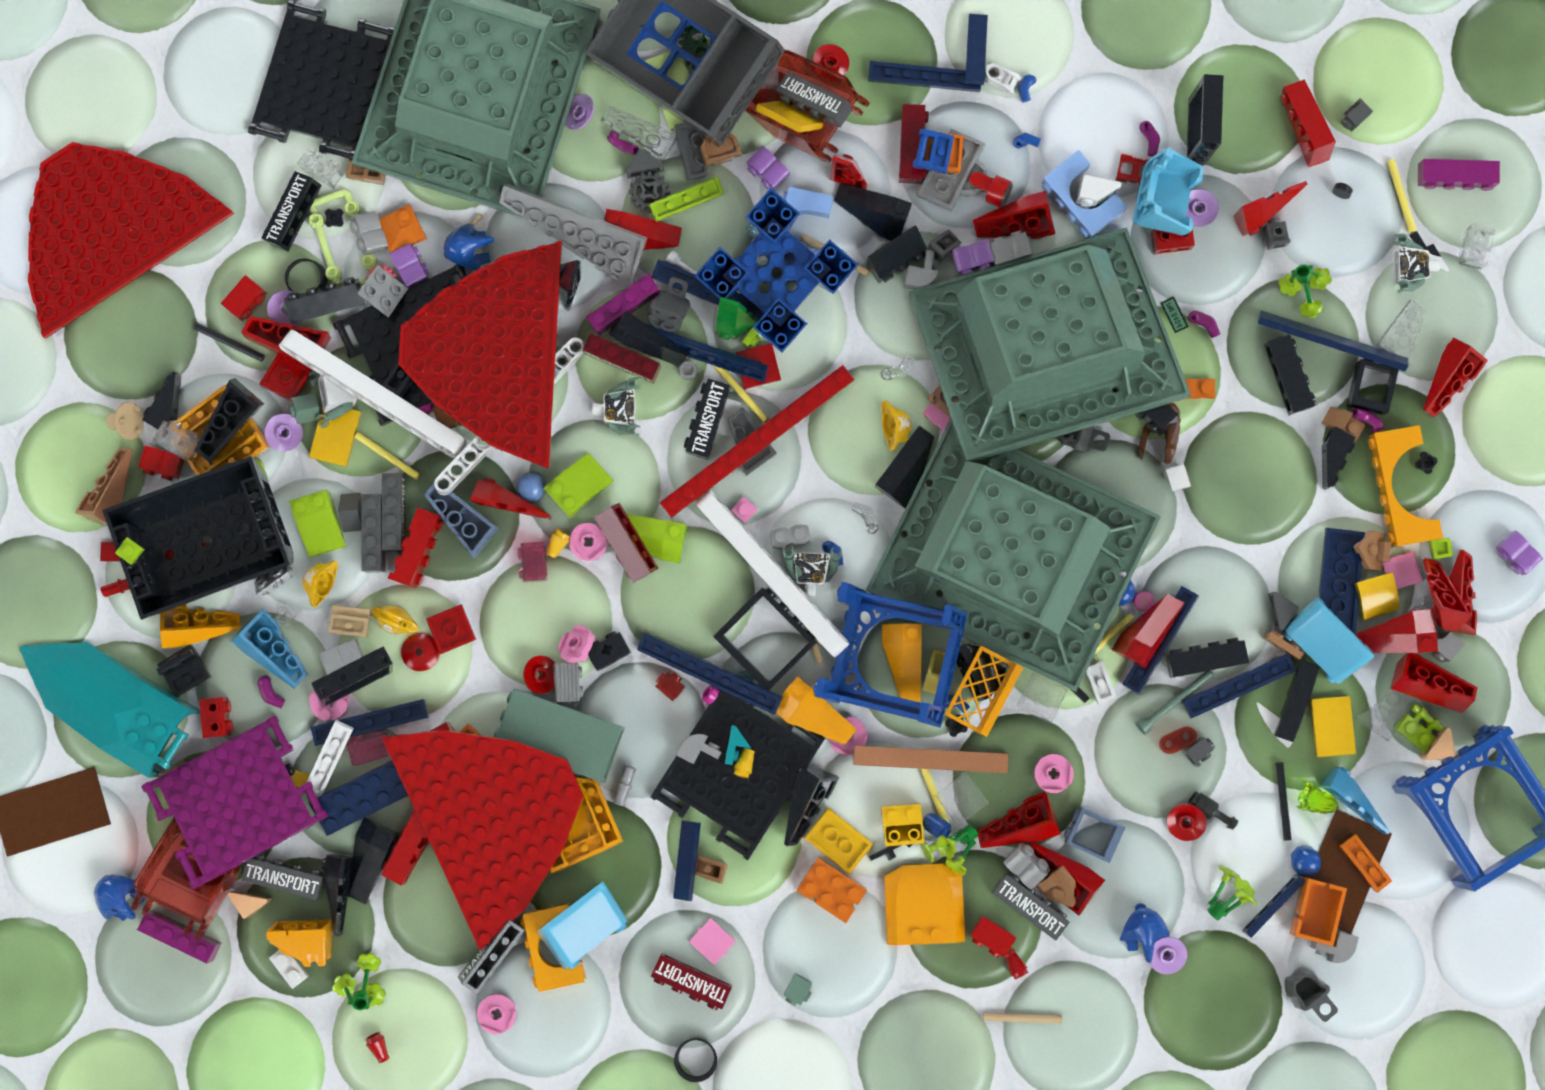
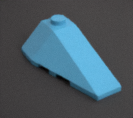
(268, 647)
(1350, 794)

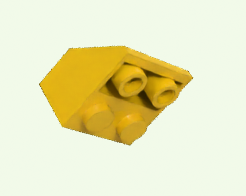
(902, 824)

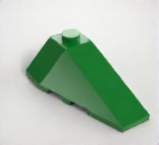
(733, 319)

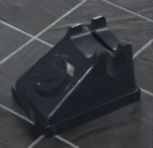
(965, 657)

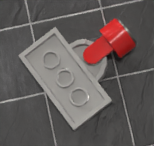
(947, 188)

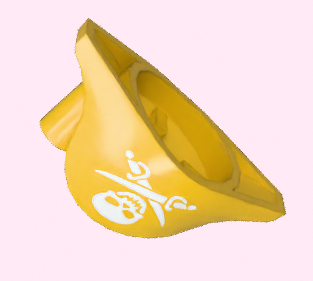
(895, 425)
(319, 581)
(394, 619)

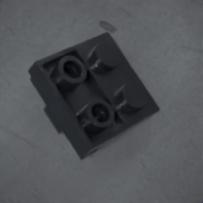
(183, 670)

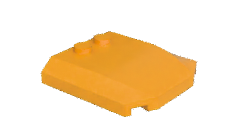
(247, 443)
(592, 829)
(924, 905)

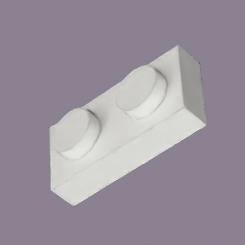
(1100, 682)
(289, 968)

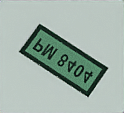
(1174, 314)

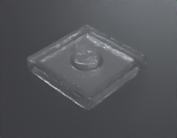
(1042, 698)
(961, 799)

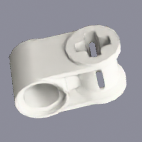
(1002, 79)

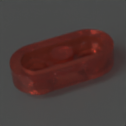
(1177, 740)

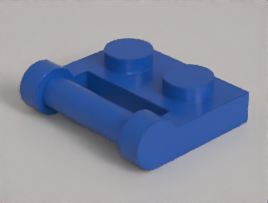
(939, 152)

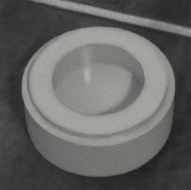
(688, 370)

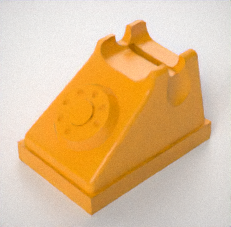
(303, 939)

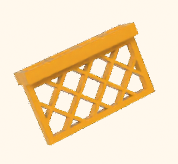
(999, 698)

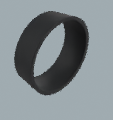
(323, 280)
(683, 1074)

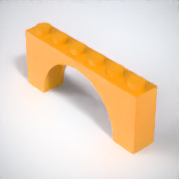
(1402, 526)

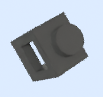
(1356, 115)
(1274, 240)
(1199, 751)

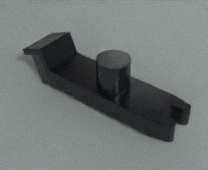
(888, 851)

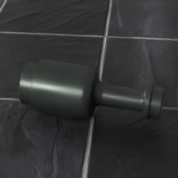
(1210, 809)

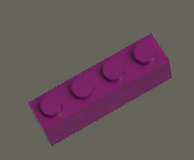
(1458, 173)
(629, 299)
(172, 933)

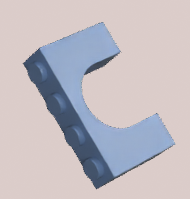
(808, 203)
(1088, 220)

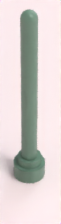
(1146, 724)

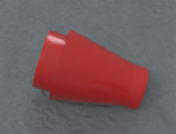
(1015, 965)
(377, 1046)

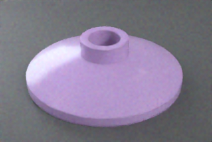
(580, 112)
(1208, 205)
(275, 308)
(274, 432)
(1173, 960)

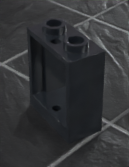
(1372, 406)

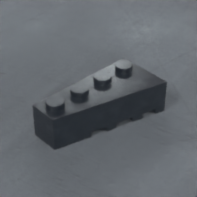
(232, 413)

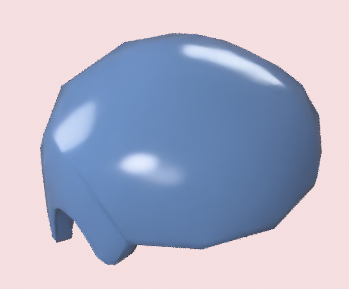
(530, 486)

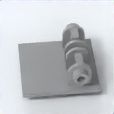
(382, 291)
(265, 583)

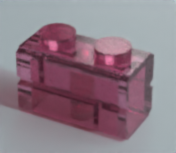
(533, 562)
(367, 749)

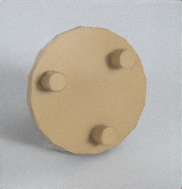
(126, 421)

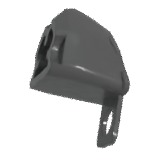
(669, 307)
(1084, 439)
(1309, 992)

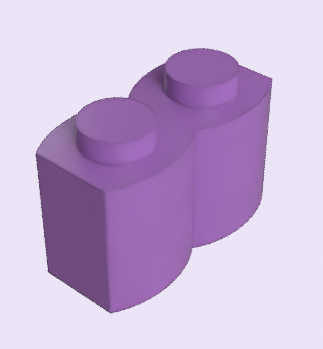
(767, 168)
(972, 257)
(409, 266)
(1518, 553)

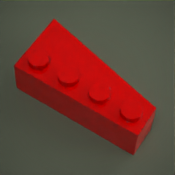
(1308, 123)
(271, 333)
(417, 548)
(1431, 683)
(406, 851)

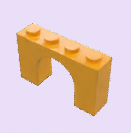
(547, 975)

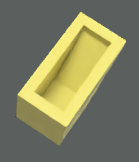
(933, 671)

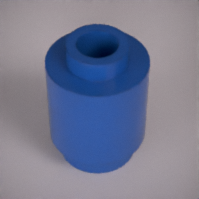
(936, 825)

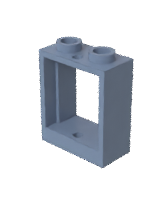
(1113, 839)

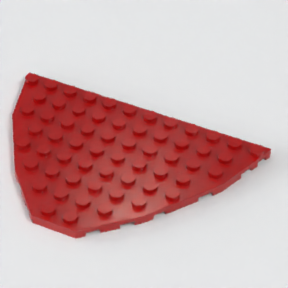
(103, 224)
(491, 351)
(490, 815)

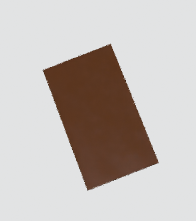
(52, 811)
(1340, 871)

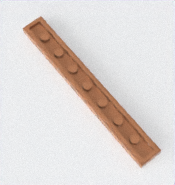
(930, 759)

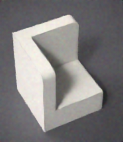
(1177, 478)

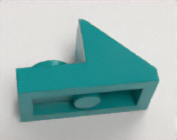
(735, 739)

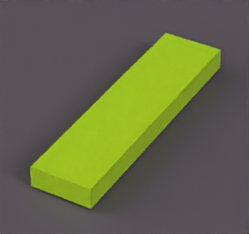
(686, 199)

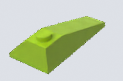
(661, 537)

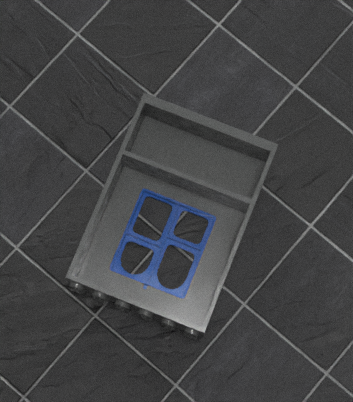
(722, 79)

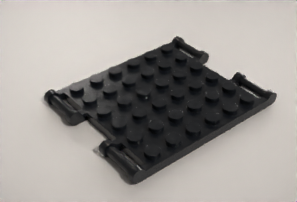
(321, 80)
(380, 334)
(732, 801)

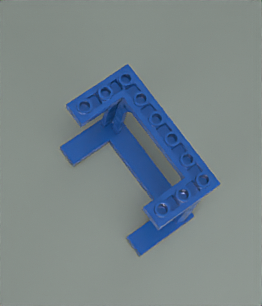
(859, 601)
(1421, 793)

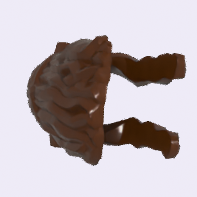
(1171, 438)

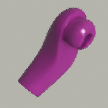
(1152, 137)
(621, 144)
(1205, 320)
(1368, 417)
(267, 692)

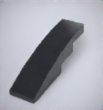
(1297, 700)

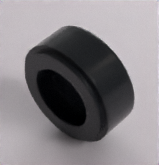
(1342, 190)

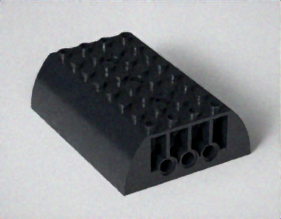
(179, 521)

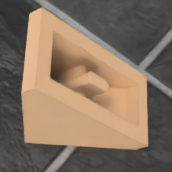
(1440, 747)
(248, 903)

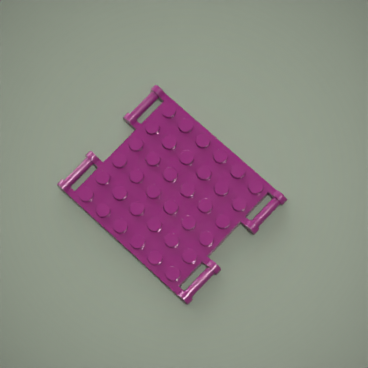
(234, 802)

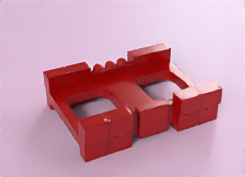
(1134, 176)

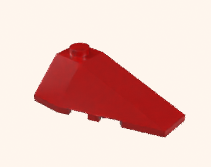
(1026, 215)
(658, 234)
(1456, 367)
(495, 496)
(1445, 599)
(1405, 634)
(1086, 880)

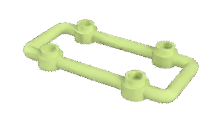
(317, 222)

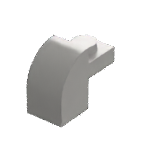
(922, 277)
(694, 745)
(1341, 951)

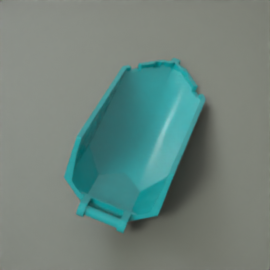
(109, 703)

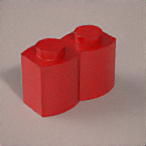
(161, 462)

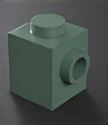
(304, 408)
(798, 990)

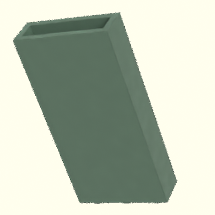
(561, 731)

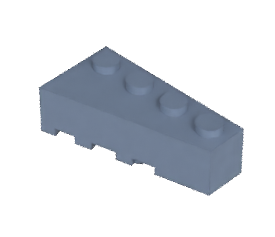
(465, 522)

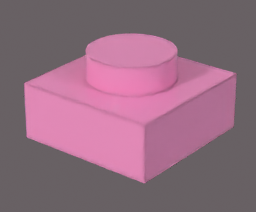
(744, 510)

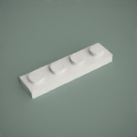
(329, 756)

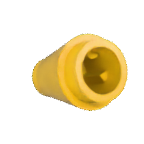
(557, 542)
(744, 764)

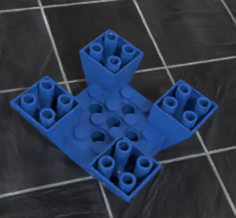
(773, 220)

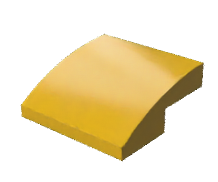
(1377, 596)

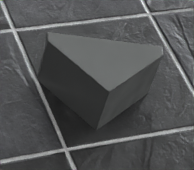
(643, 163)
(943, 245)
(350, 512)
(1281, 609)

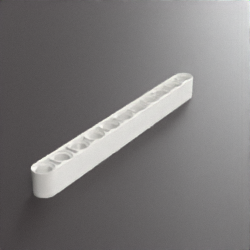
(373, 394)
(480, 452)
(772, 574)

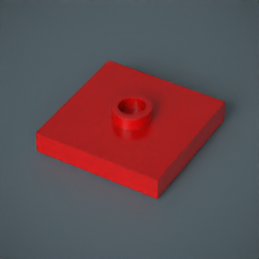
(765, 355)
(285, 377)
(451, 629)

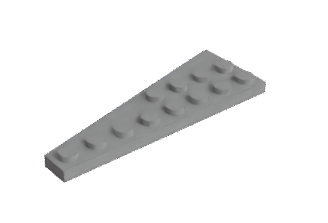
(599, 242)

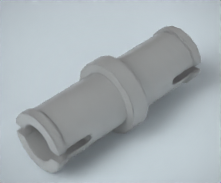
(624, 785)

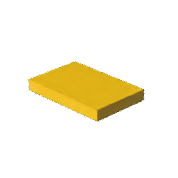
(789, 116)
(336, 440)
(1333, 726)
(838, 840)

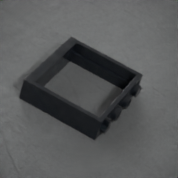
(1205, 118)
(744, 662)
(352, 676)

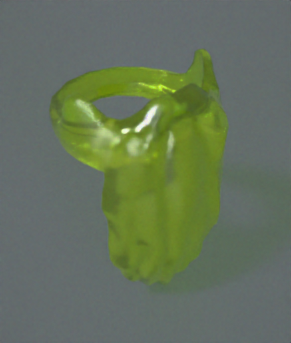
(1316, 800)

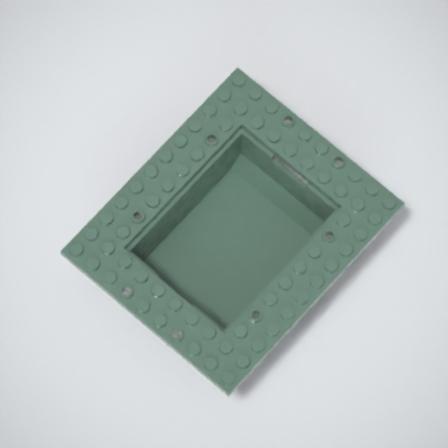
(479, 87)
(1048, 345)
(1016, 555)

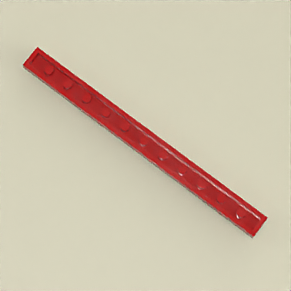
(756, 441)

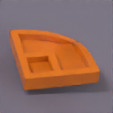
(402, 228)

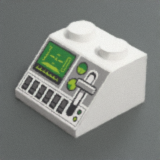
(1094, 191)

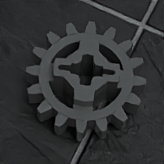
(643, 185)

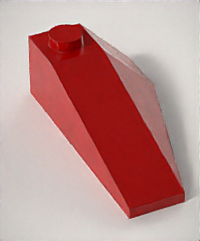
(847, 171)
(1259, 212)
(1461, 578)
(1144, 635)
(1027, 823)

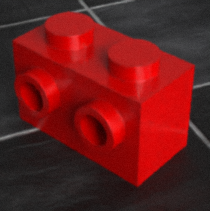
(1168, 242)
(244, 298)
(215, 717)
(992, 936)

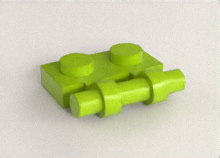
(1414, 732)

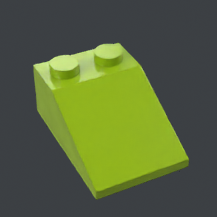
(578, 485)
(318, 523)

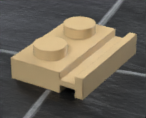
(349, 621)

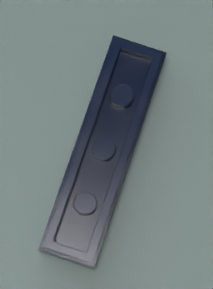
(976, 49)
(686, 860)
(1273, 906)

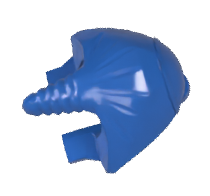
(462, 243)
(111, 894)
(1144, 926)

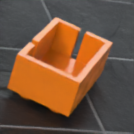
(831, 889)
(1318, 911)

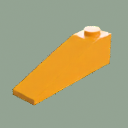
(188, 626)
(904, 652)
(813, 713)

